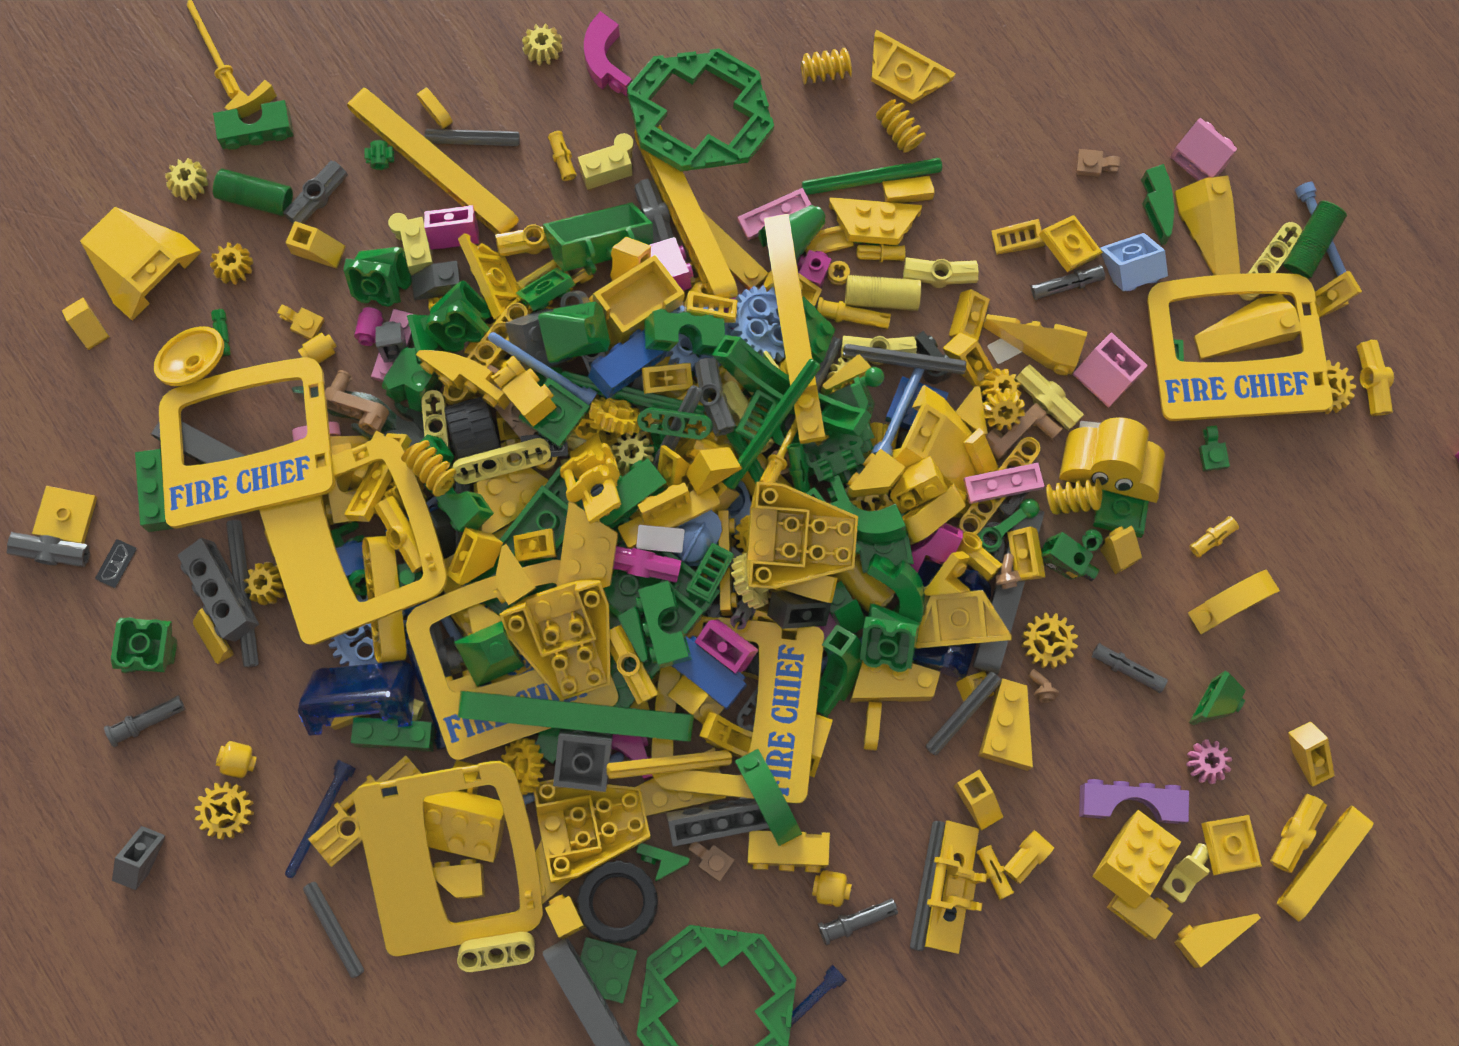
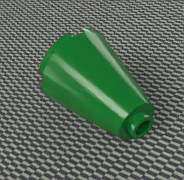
(804, 227)

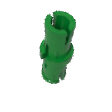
(798, 467)
(1093, 545)

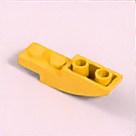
(463, 372)

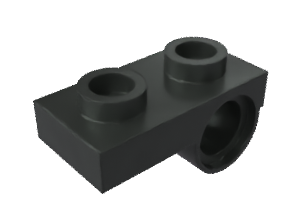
(928, 346)

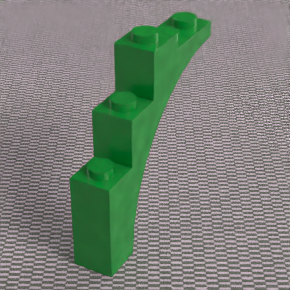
(757, 373)

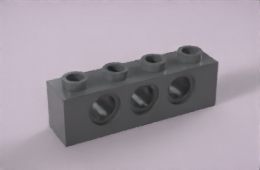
(240, 617)
(714, 821)

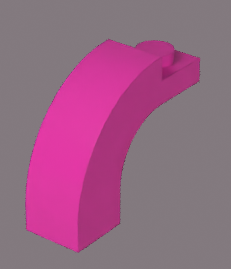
(598, 39)

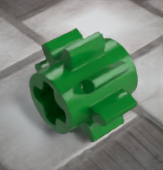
(379, 155)

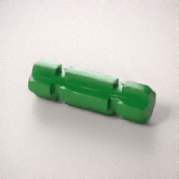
(219, 318)

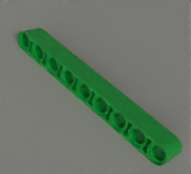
(575, 716)

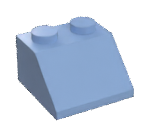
(1135, 262)

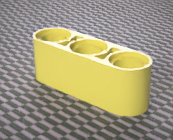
(486, 960)

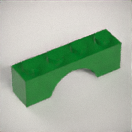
(466, 508)

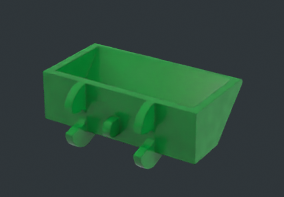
(591, 236)

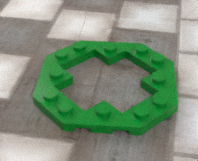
(710, 151)
(724, 947)

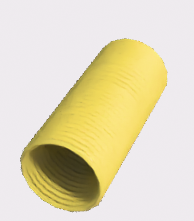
(883, 292)

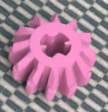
(1205, 770)

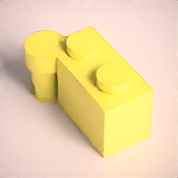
(608, 163)
(414, 241)

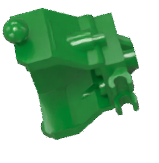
(841, 452)

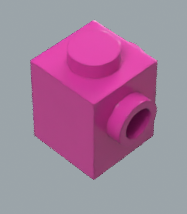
(814, 267)

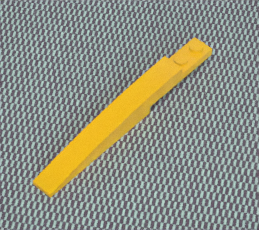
(793, 325)

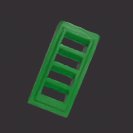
(763, 400)
(720, 553)
(633, 627)

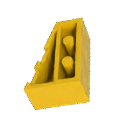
(888, 685)
(1008, 727)
(803, 851)

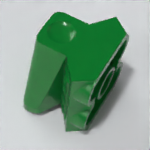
(378, 275)
(457, 318)
(574, 331)
(409, 380)
(888, 639)
(143, 645)

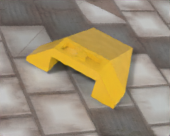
(134, 257)
(937, 434)
(796, 537)
(564, 636)
(587, 826)

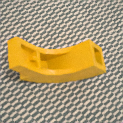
(1233, 601)
(726, 735)

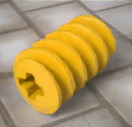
(826, 65)
(899, 126)
(428, 467)
(1075, 497)

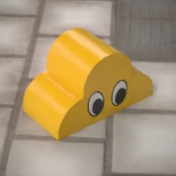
(1117, 456)

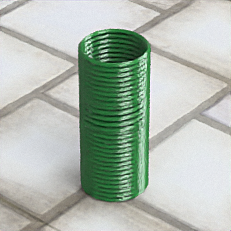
(253, 191)
(1319, 232)

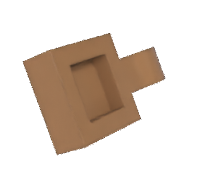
(1092, 163)
(713, 862)

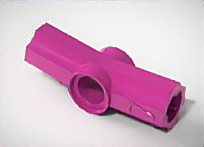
(646, 564)

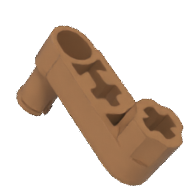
(371, 414)
(1035, 416)

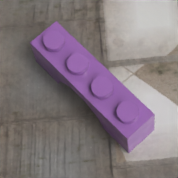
(1166, 804)

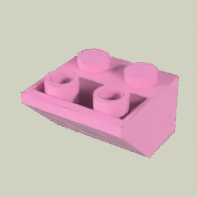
(1203, 151)
(1110, 370)

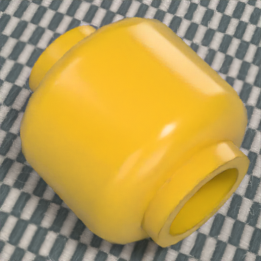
(235, 759)
(831, 888)

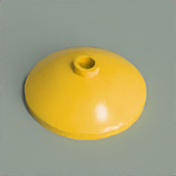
(189, 356)

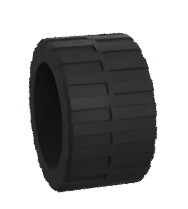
(472, 430)
(595, 879)

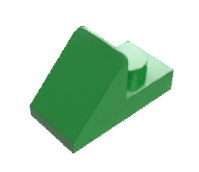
(845, 610)
(669, 861)

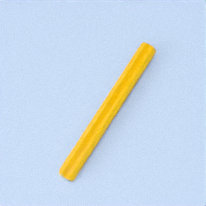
(668, 764)

